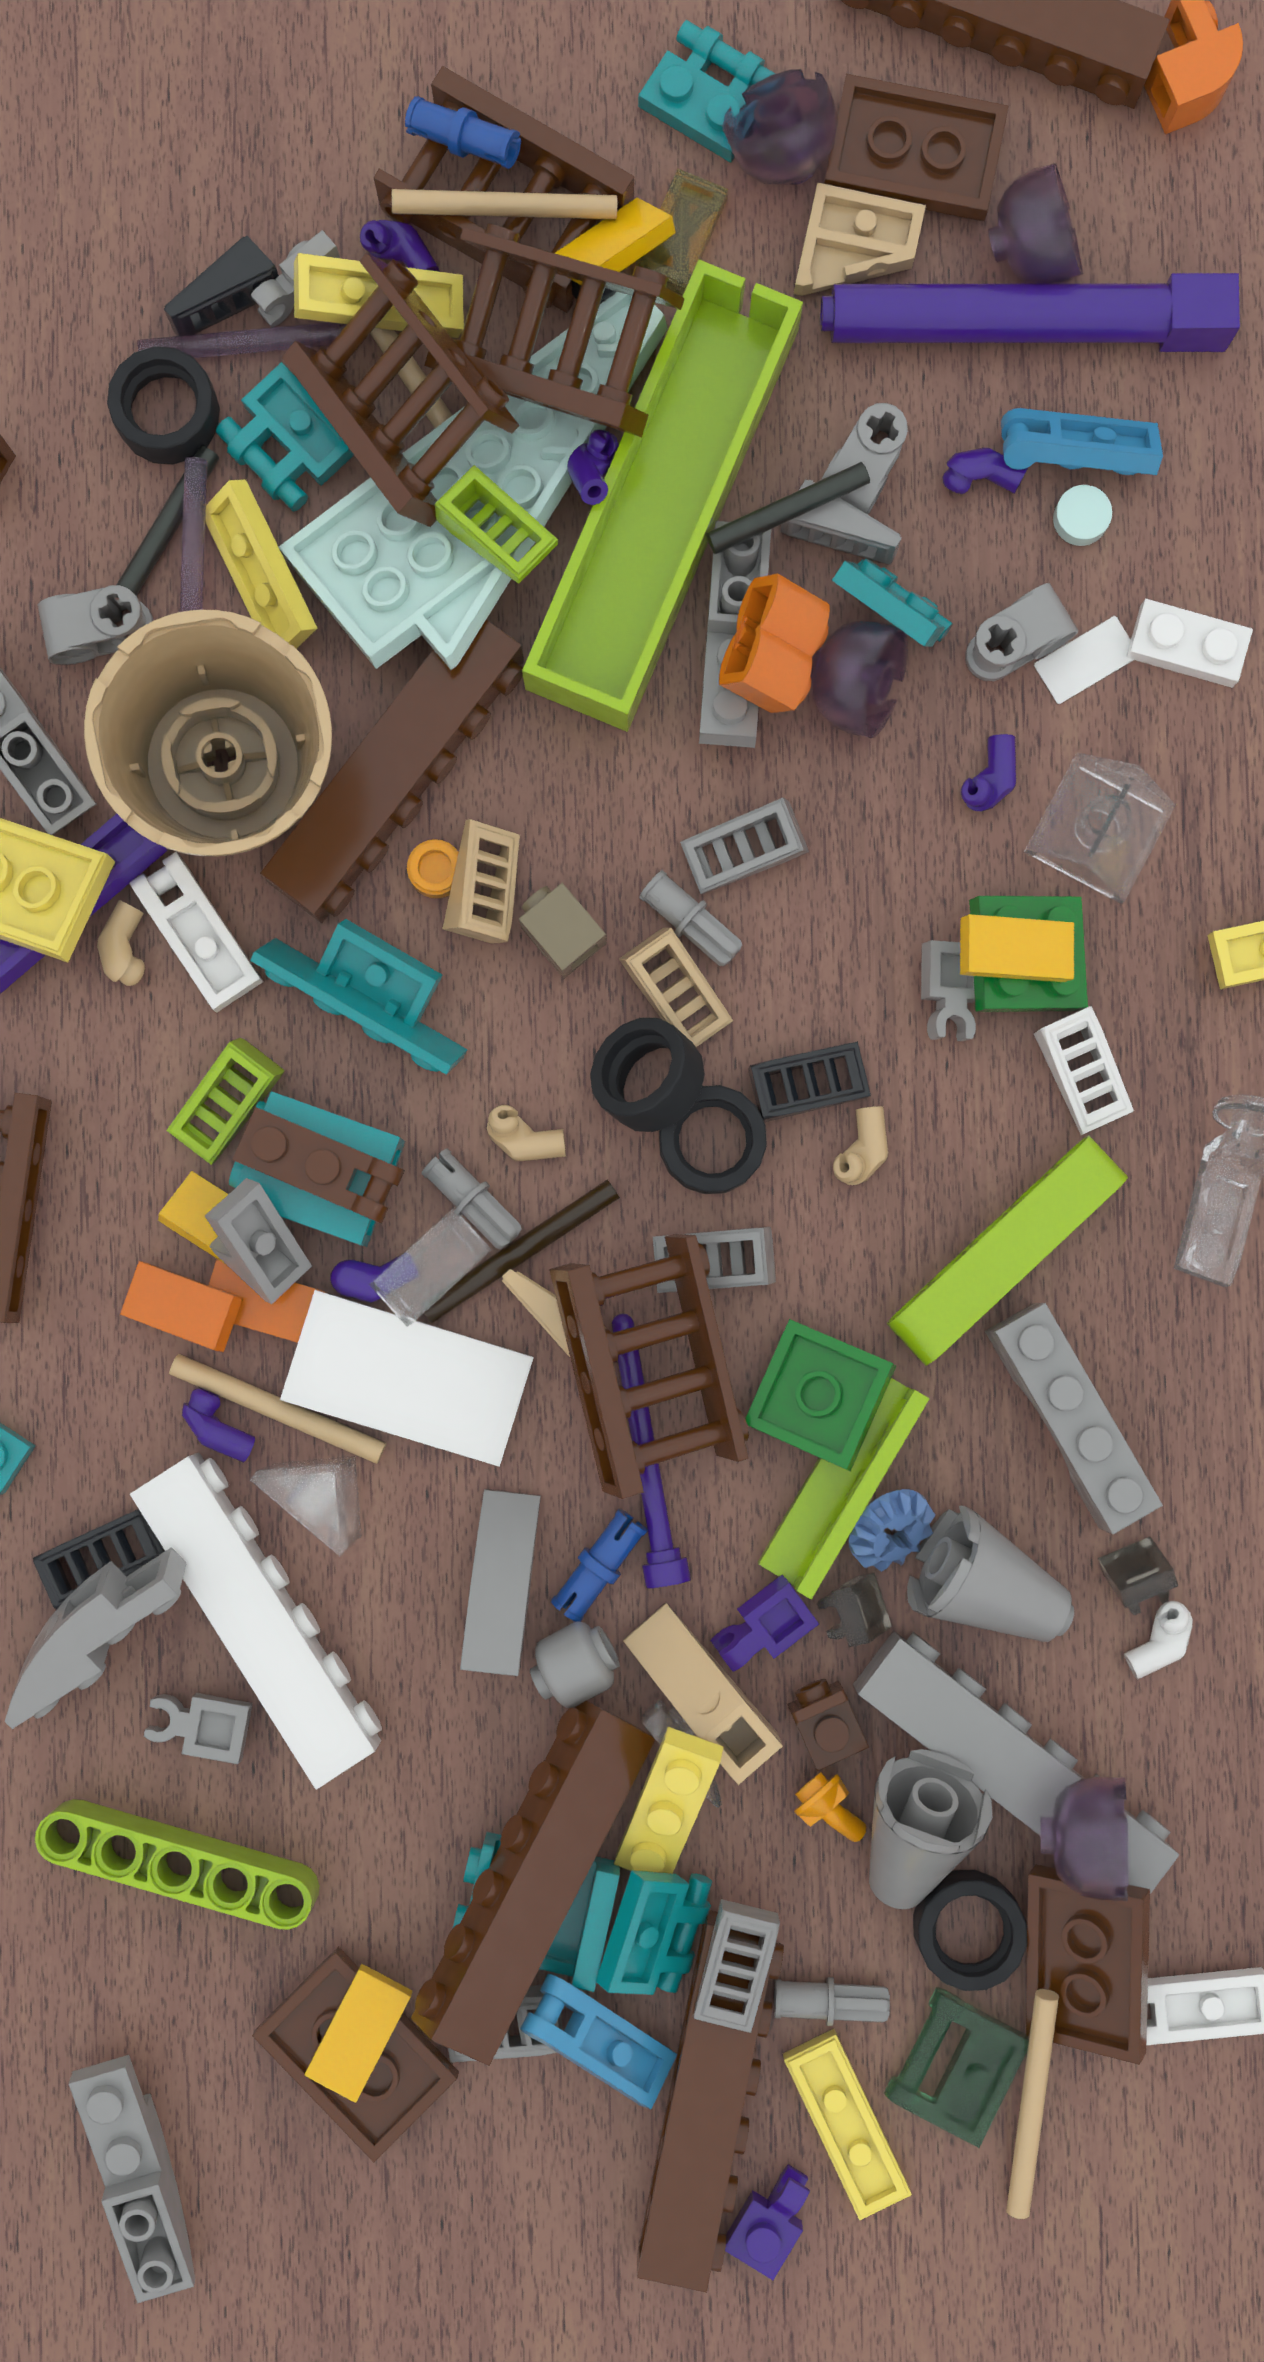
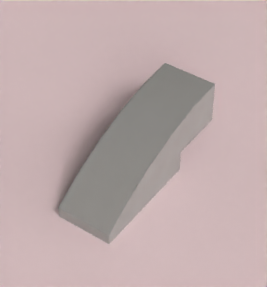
(500, 1583)

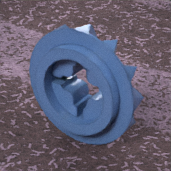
(898, 1510)

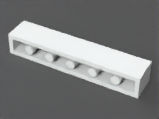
(258, 1619)

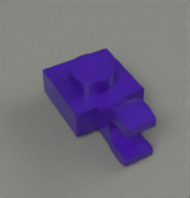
(772, 1619)
(767, 2227)

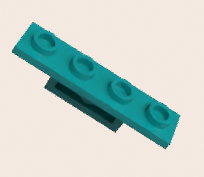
(371, 986)

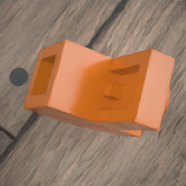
(1196, 73)

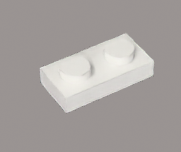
(1189, 643)

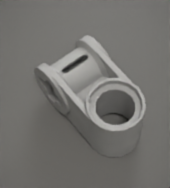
(876, 457)
(84, 623)
(1024, 630)

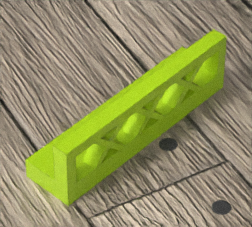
(836, 1498)

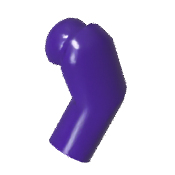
(589, 465)
(977, 465)
(997, 779)
(211, 1431)

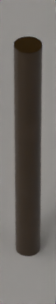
(524, 1248)

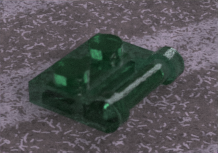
(975, 2075)

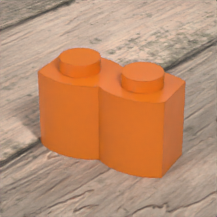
(775, 644)

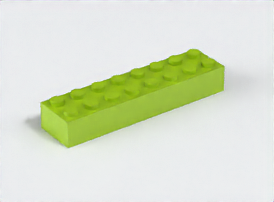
(662, 497)

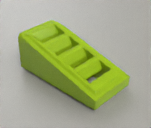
(476, 487)
(252, 1060)

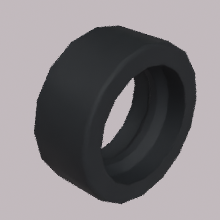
(150, 366)
(619, 1055)
(752, 1156)
(1006, 1957)

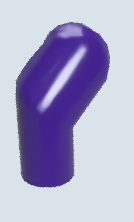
(398, 242)
(353, 1278)

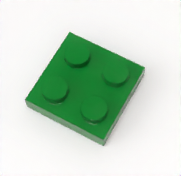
(1024, 995)
(820, 1394)

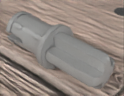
(691, 919)
(472, 1199)
(831, 2001)

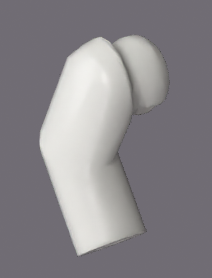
(1167, 1640)

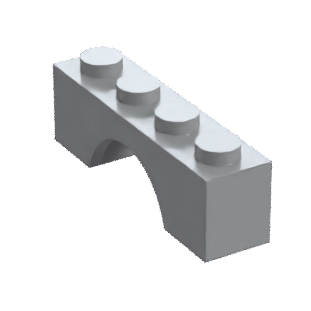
(1075, 1415)

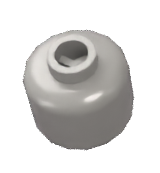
(574, 1664)

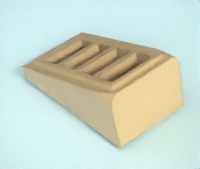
(459, 911)
(679, 958)
(539, 1303)

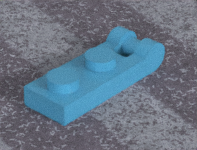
(1080, 442)
(600, 2042)

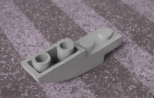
(725, 715)
(37, 765)
(78, 1634)
(137, 2178)

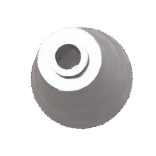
(986, 1581)
(923, 1825)

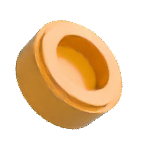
(432, 868)

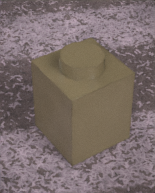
(561, 928)

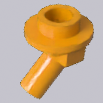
(822, 1799)

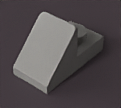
(256, 1241)

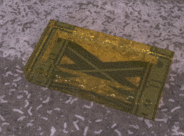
(695, 212)

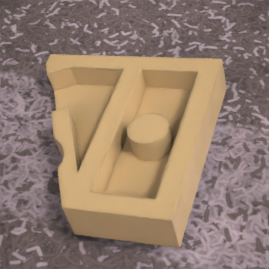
(856, 238)

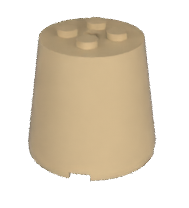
(198, 688)

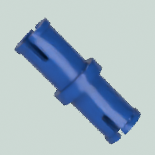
(463, 132)
(599, 1565)

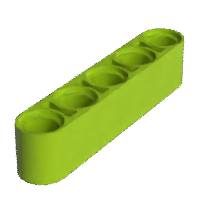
(1007, 1250)
(151, 1871)

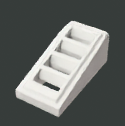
(1096, 1043)

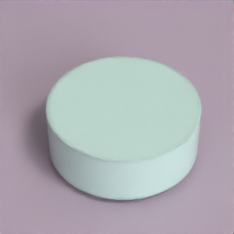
(1082, 515)

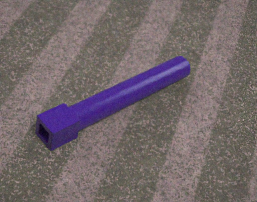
(1182, 315)

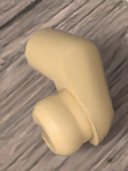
(115, 946)
(519, 1140)
(867, 1152)

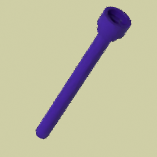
(664, 1561)

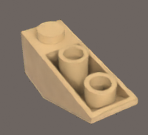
(703, 1693)

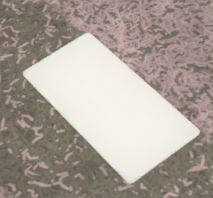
(1085, 660)

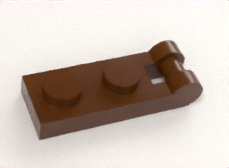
(315, 1164)

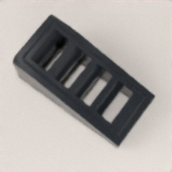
(221, 289)
(764, 1092)
(51, 1570)

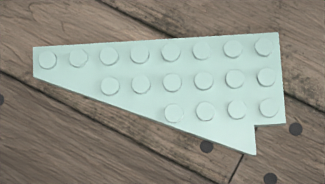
(405, 580)

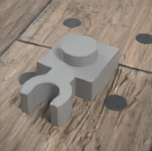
(277, 294)
(949, 989)
(211, 1727)

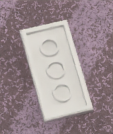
(406, 1378)

